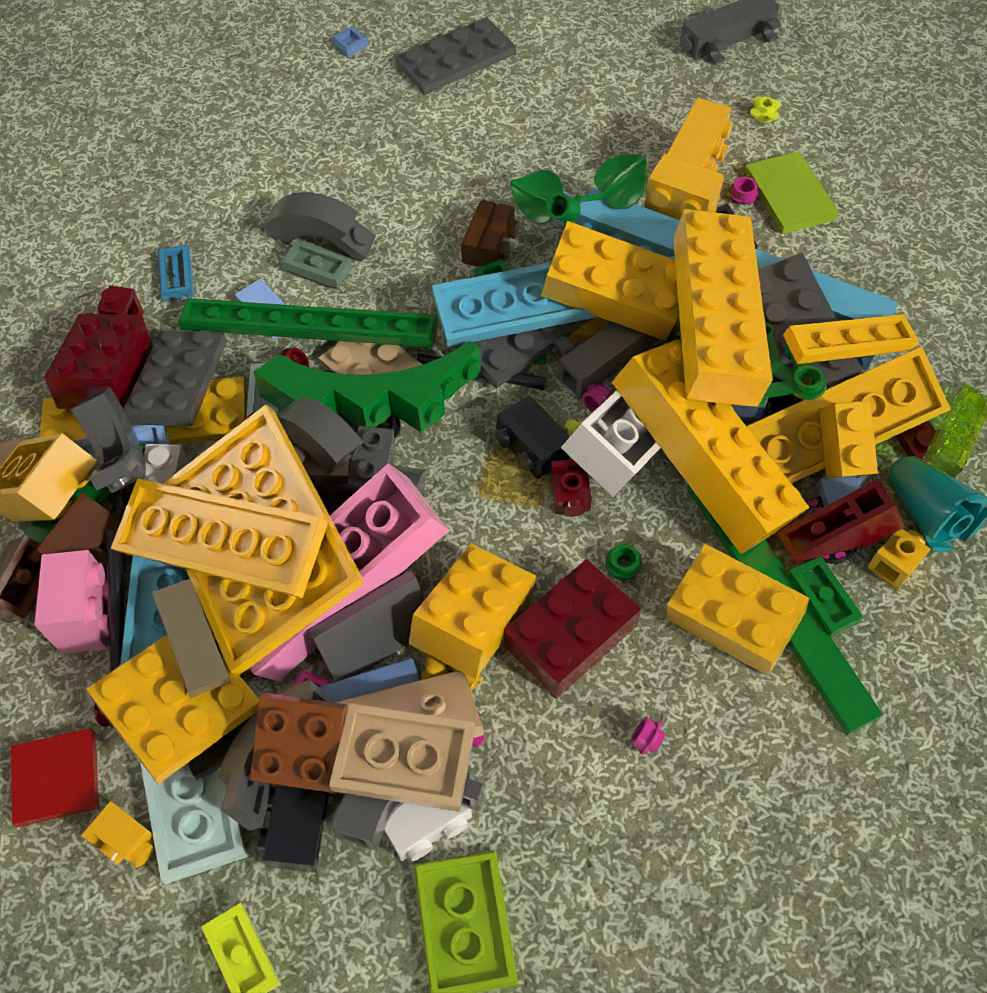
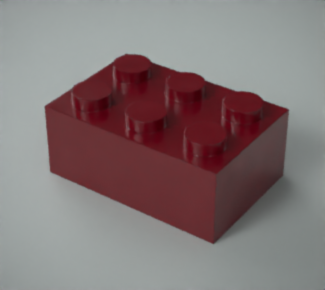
(99, 355)
(571, 628)

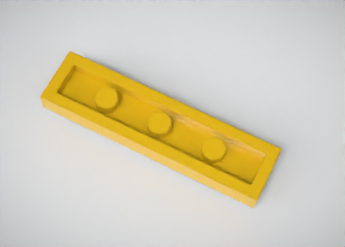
(850, 338)

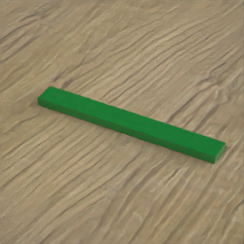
(309, 322)
(810, 642)

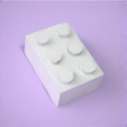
(611, 444)

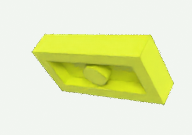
(240, 952)

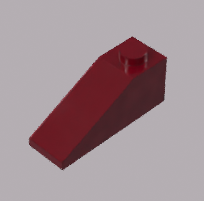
(844, 525)

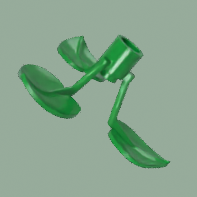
(543, 196)

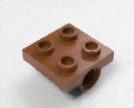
(296, 741)

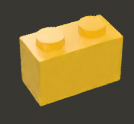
(848, 439)

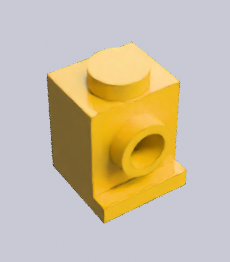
(899, 557)
(120, 836)

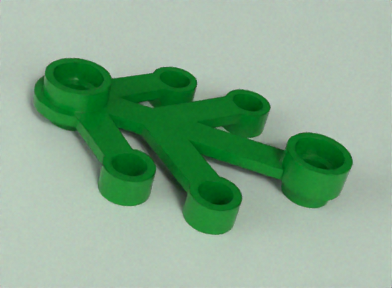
(803, 381)

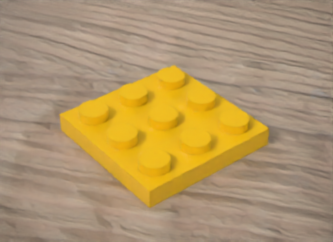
(157, 716)

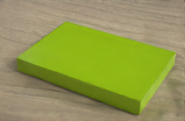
(791, 192)
(465, 924)

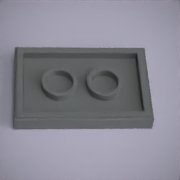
(368, 628)

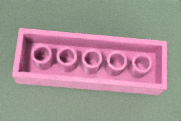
(385, 531)

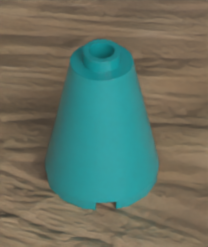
(937, 502)

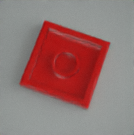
(54, 777)

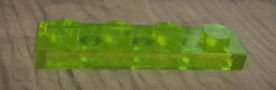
(958, 431)

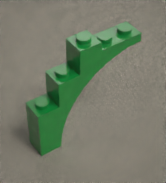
(369, 399)

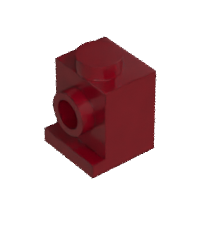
(119, 300)
(570, 488)

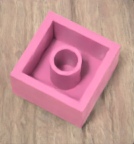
(73, 602)

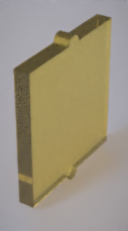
(509, 482)

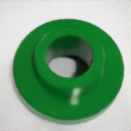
(627, 553)

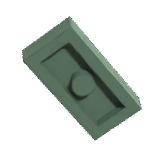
(317, 264)

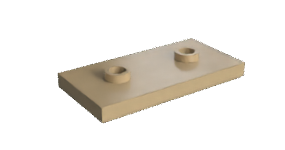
(436, 696)

